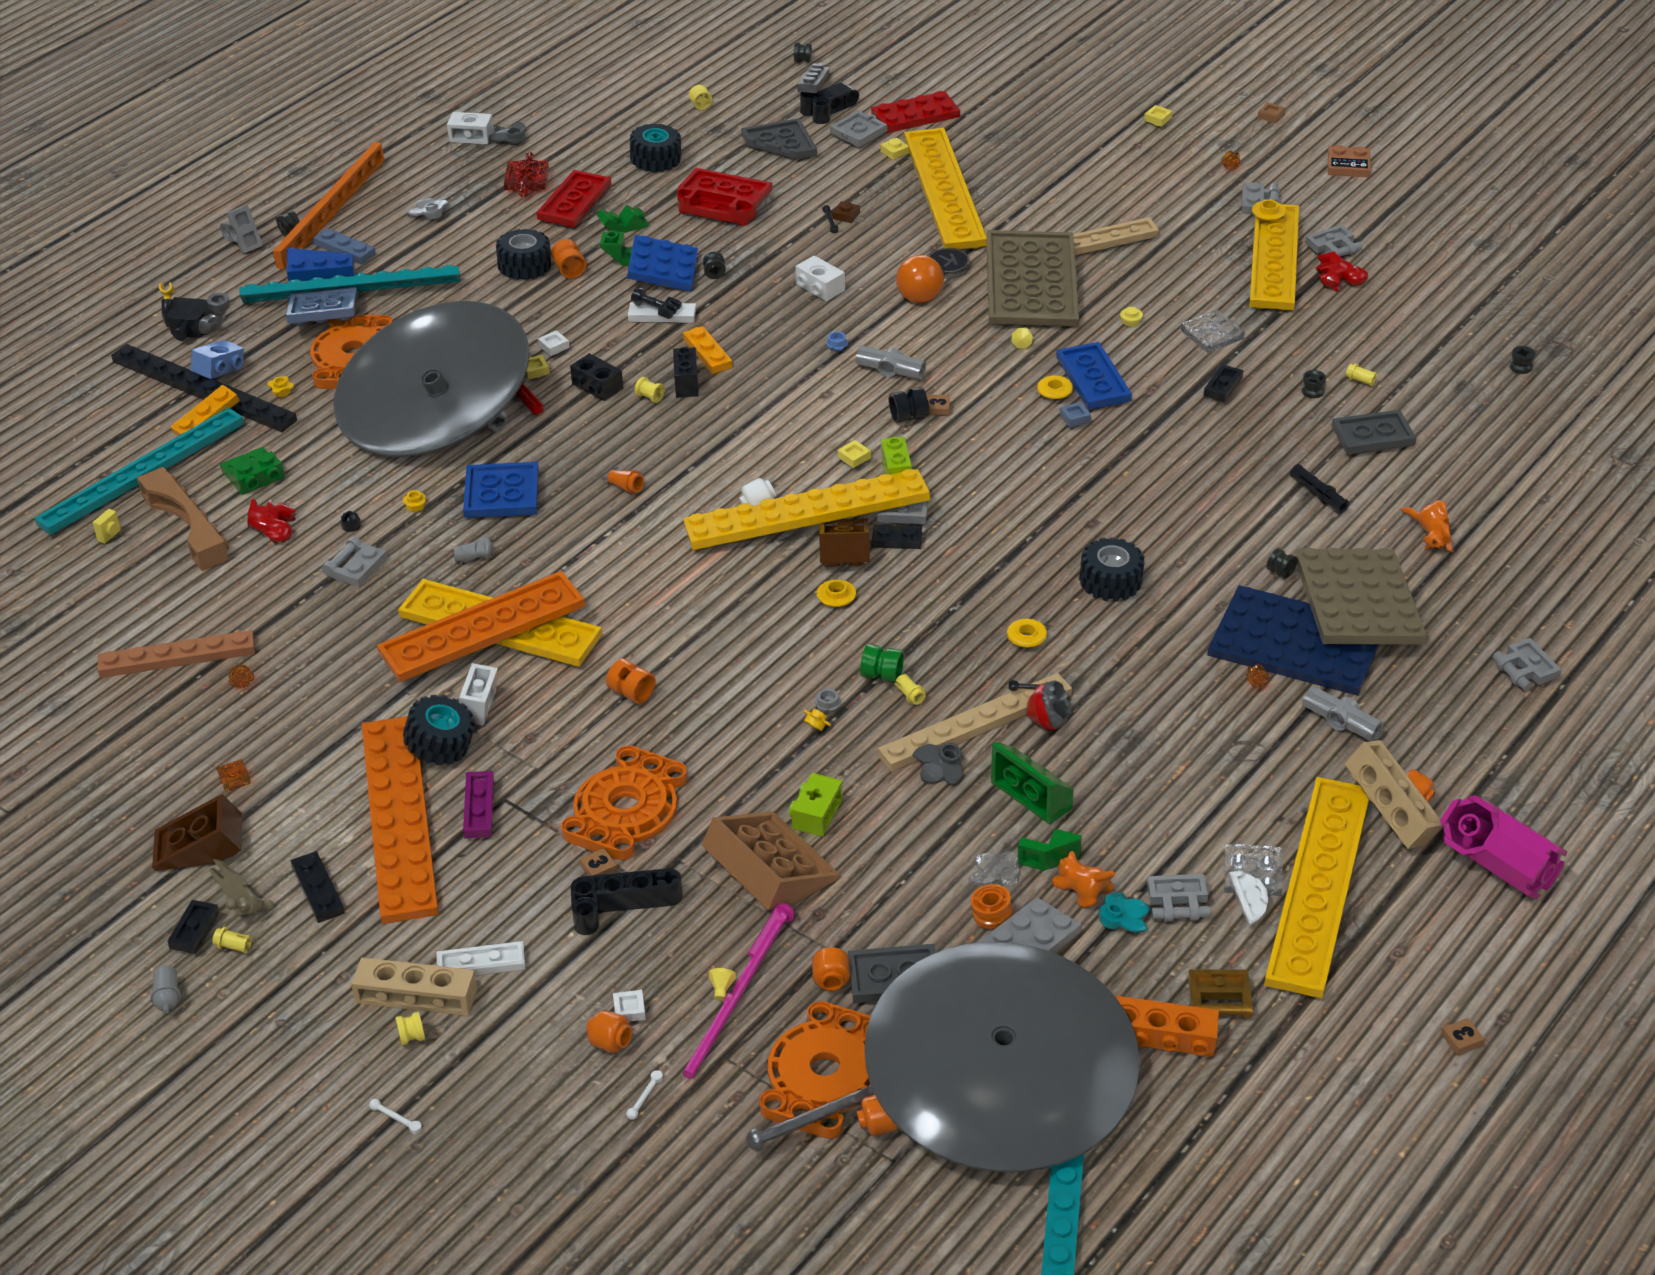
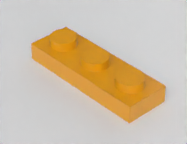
(708, 350)
(213, 404)

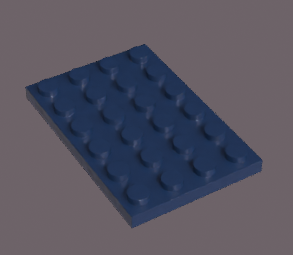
(1286, 642)

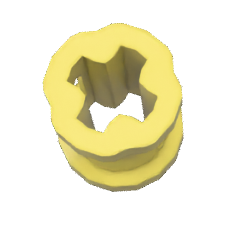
(650, 390)

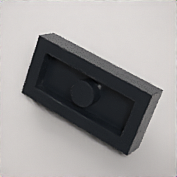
(1223, 383)
(897, 536)
(193, 926)

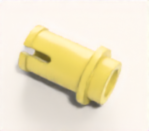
(1361, 374)
(914, 693)
(232, 940)

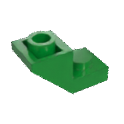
(628, 219)
(614, 245)
(1047, 856)

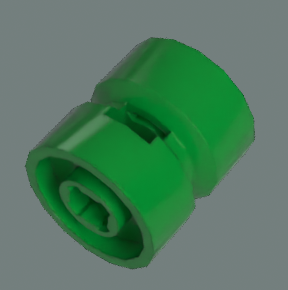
(880, 663)

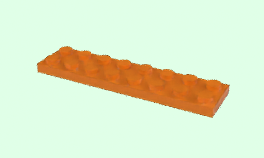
(480, 626)

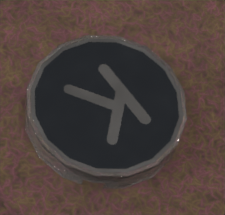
(952, 261)

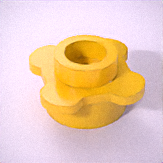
(280, 386)
(816, 719)

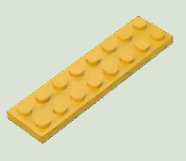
(1275, 262)
(558, 639)

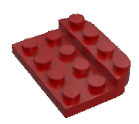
(721, 196)

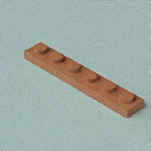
(176, 653)

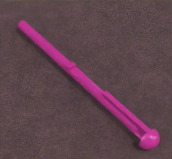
(781, 914)

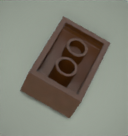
(844, 542)
(199, 836)

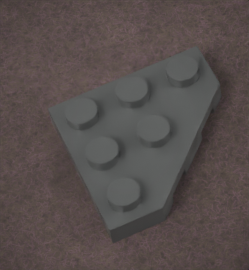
(782, 138)

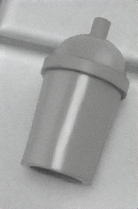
(165, 989)

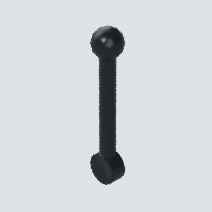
(833, 228)
(1013, 685)

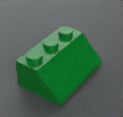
(1030, 783)

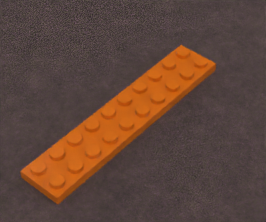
(398, 824)

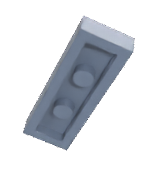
(338, 242)

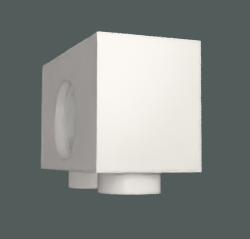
(470, 127)
(820, 278)
(479, 691)

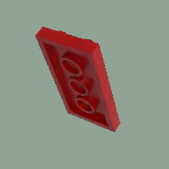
(916, 111)
(573, 198)

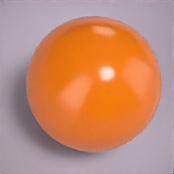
(920, 279)

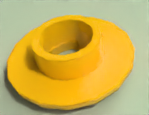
(1268, 210)
(1055, 387)
(836, 599)
(1027, 626)

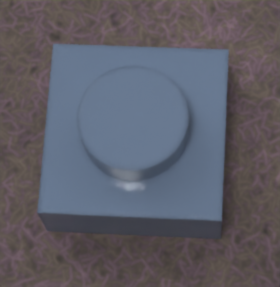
(1075, 414)

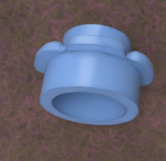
(837, 341)

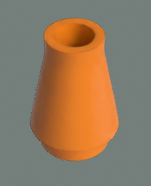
(628, 480)

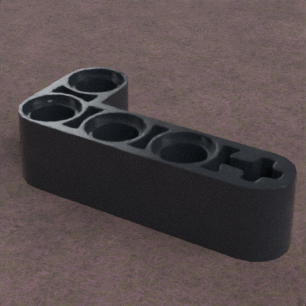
(622, 892)

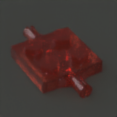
(526, 175)

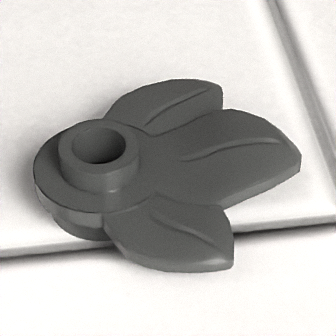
(513, 135)
(939, 766)

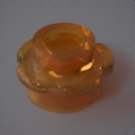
(1230, 160)
(1257, 675)
(240, 676)

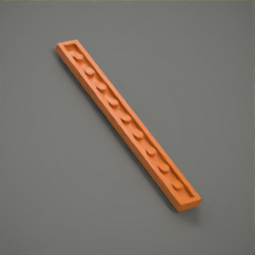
(330, 203)

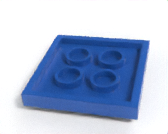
(662, 262)
(501, 489)

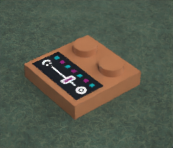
(1349, 161)

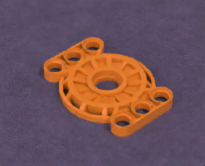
(333, 343)
(631, 824)
(797, 1083)

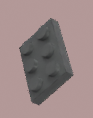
(1373, 432)
(877, 968)

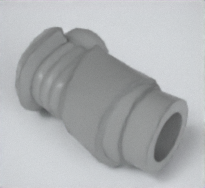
(471, 551)

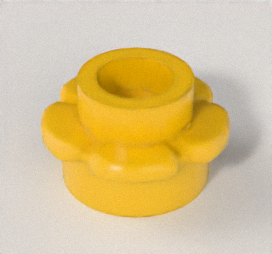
(414, 501)

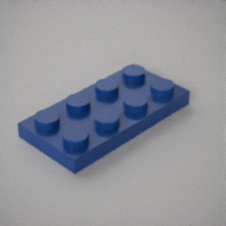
(1093, 375)

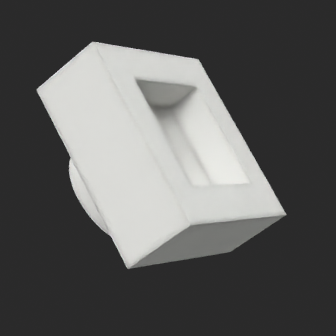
(553, 343)
(630, 1005)

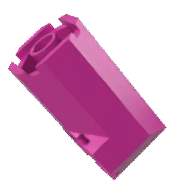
(1502, 844)

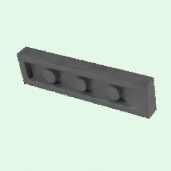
(813, 78)

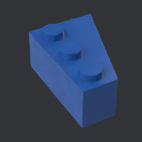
(308, 264)

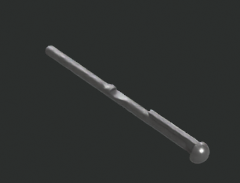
(756, 1139)

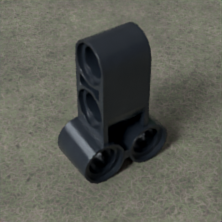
(827, 102)

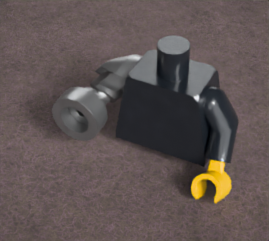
(192, 316)

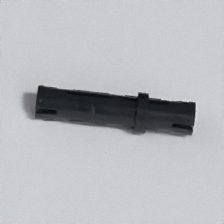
(1326, 493)

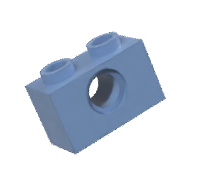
(217, 359)

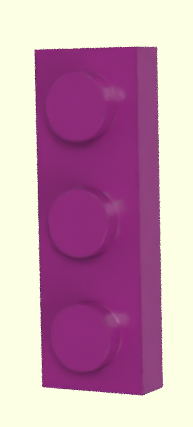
(478, 804)

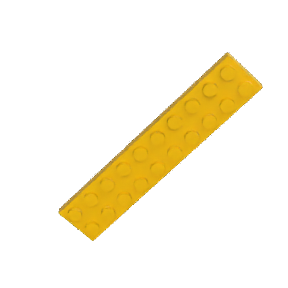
(945, 189)
(806, 509)
(1318, 889)

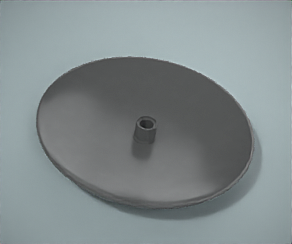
(431, 378)
(1007, 1107)

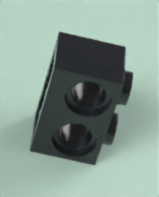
(685, 372)
(596, 377)

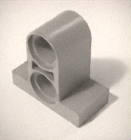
(241, 229)

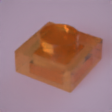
(233, 775)

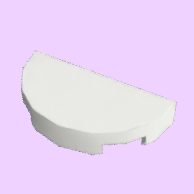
(1250, 894)

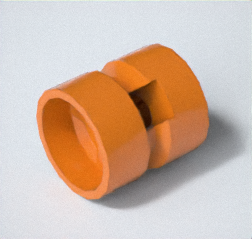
(568, 258)
(630, 681)

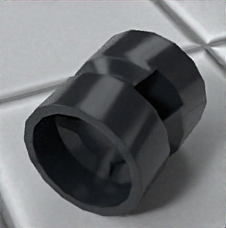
(905, 405)

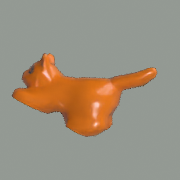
(1435, 523)
(1083, 879)

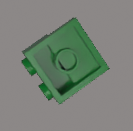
(253, 470)

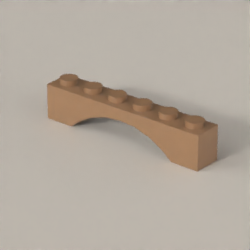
(164, 493)

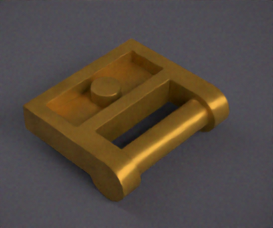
(1221, 985)

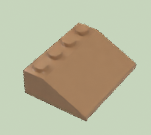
(768, 858)

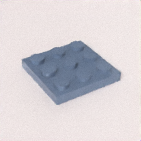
(322, 305)

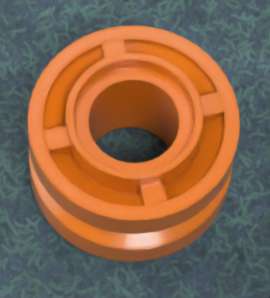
(991, 906)

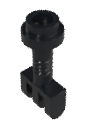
(665, 308)

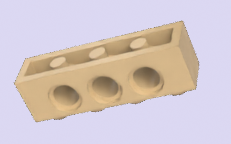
(1394, 794)
(414, 986)

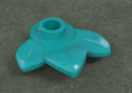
(1123, 912)

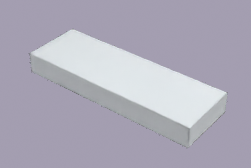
(648, 313)
(486, 958)

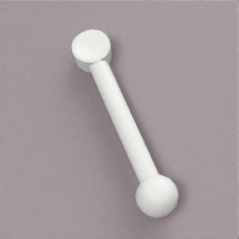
(656, 1077)
(414, 1126)

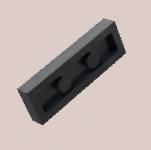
(317, 887)

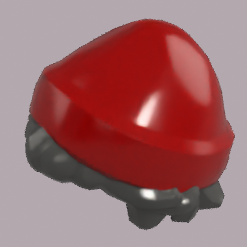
(1049, 706)

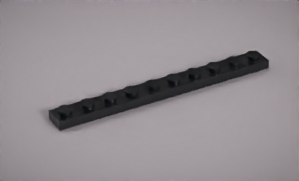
(201, 387)

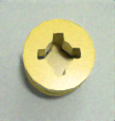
(704, 100)
(410, 1028)

